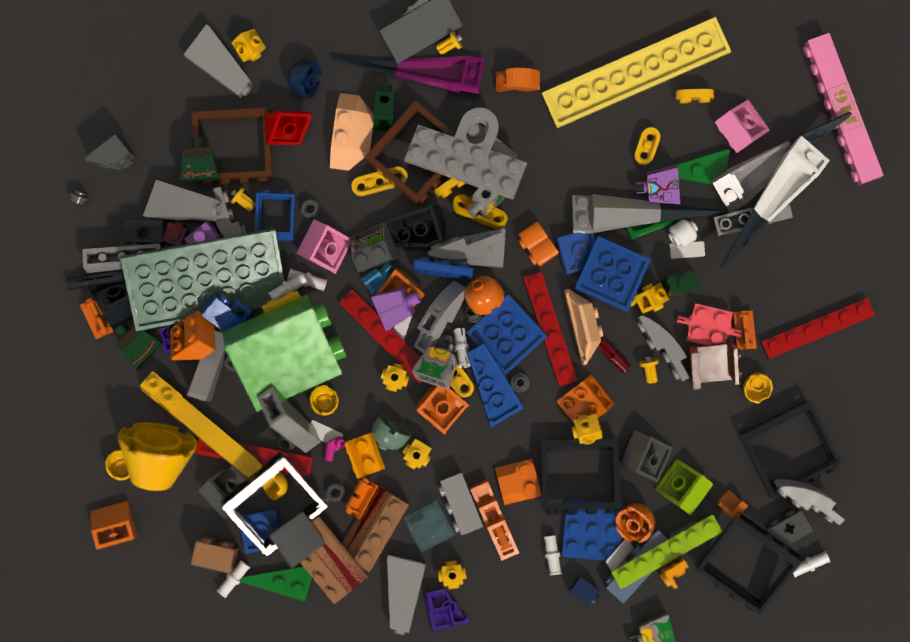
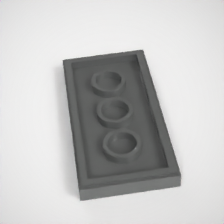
(419, 28)

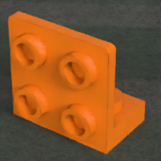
(586, 399)

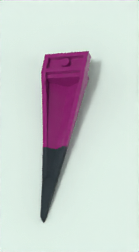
(448, 73)

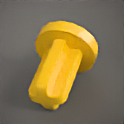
(451, 42)
(243, 200)
(650, 369)

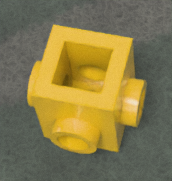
(248, 45)
(651, 298)
(402, 377)
(587, 429)
(417, 446)
(452, 566)

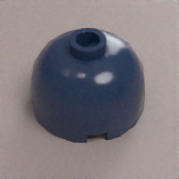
(303, 78)

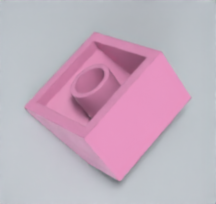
(742, 126)
(324, 246)

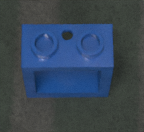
(283, 196)

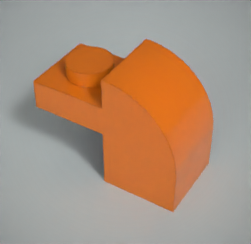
(518, 79)

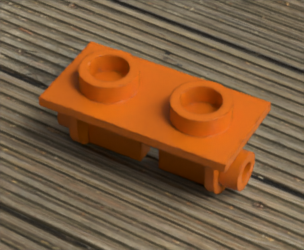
(95, 319)
(744, 321)
(358, 504)

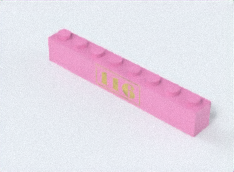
(838, 101)

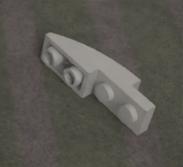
(224, 220)
(735, 221)
(459, 251)
(438, 314)
(660, 339)
(809, 496)

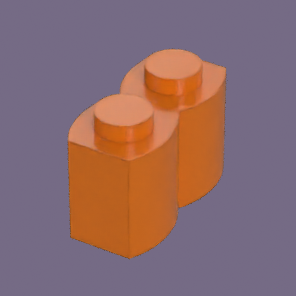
(538, 244)

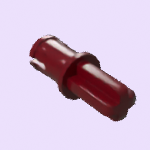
(614, 356)

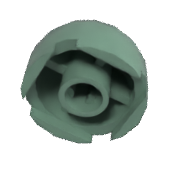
(390, 434)

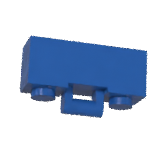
(222, 314)

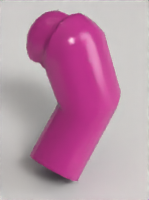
(332, 446)

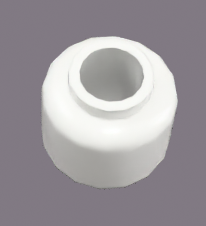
(683, 233)

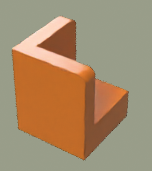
(731, 504)

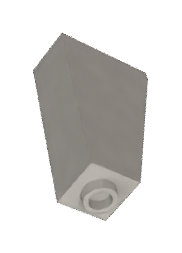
(215, 60)
(178, 204)
(494, 260)
(208, 371)
(288, 420)
(403, 589)

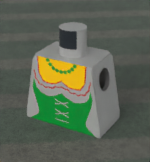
(484, 202)
(436, 366)
(655, 630)

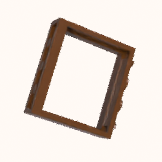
(237, 114)
(391, 134)

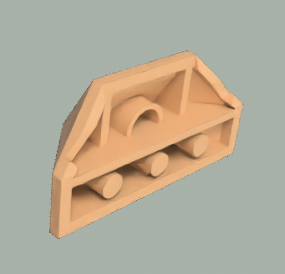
(351, 132)
(584, 325)

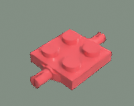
(709, 325)

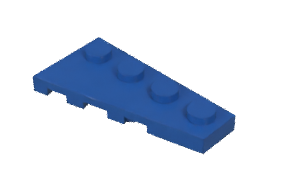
(496, 392)

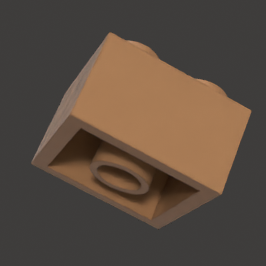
(215, 555)

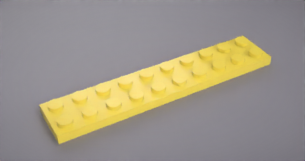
(636, 72)

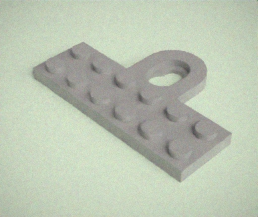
(467, 161)

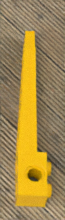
(199, 424)

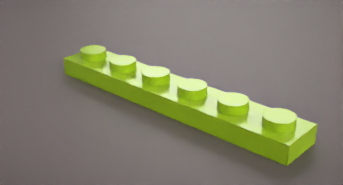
(666, 551)

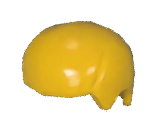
(757, 387)
(323, 400)
(116, 466)
(276, 486)

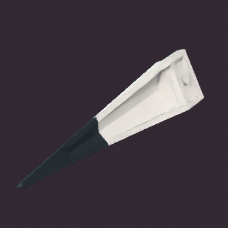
(794, 173)

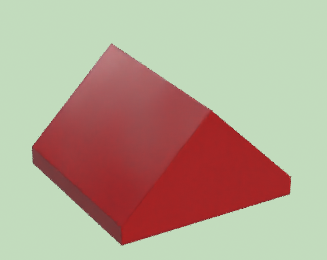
(286, 127)

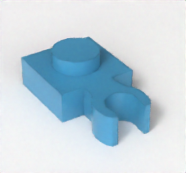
(376, 278)

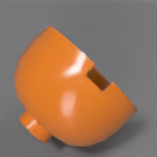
(484, 295)
(635, 522)

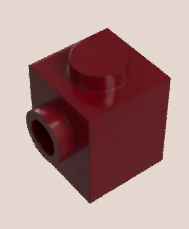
(175, 234)

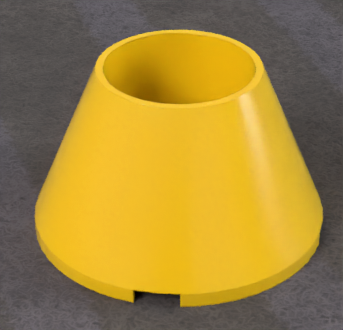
(155, 454)

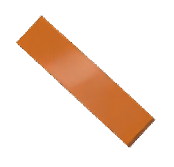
(494, 520)

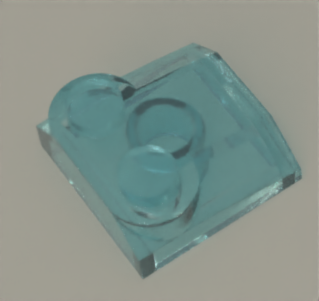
(429, 526)

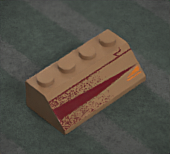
(374, 528)
(332, 565)

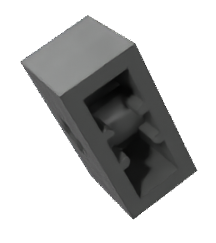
(799, 528)

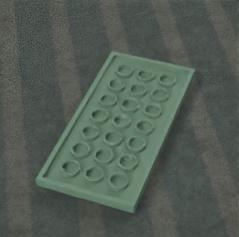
(180, 279)

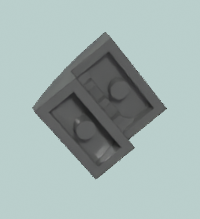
(297, 539)

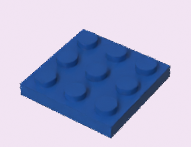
(443, 269)
(612, 274)
(507, 334)
(590, 535)

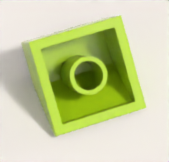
(684, 486)

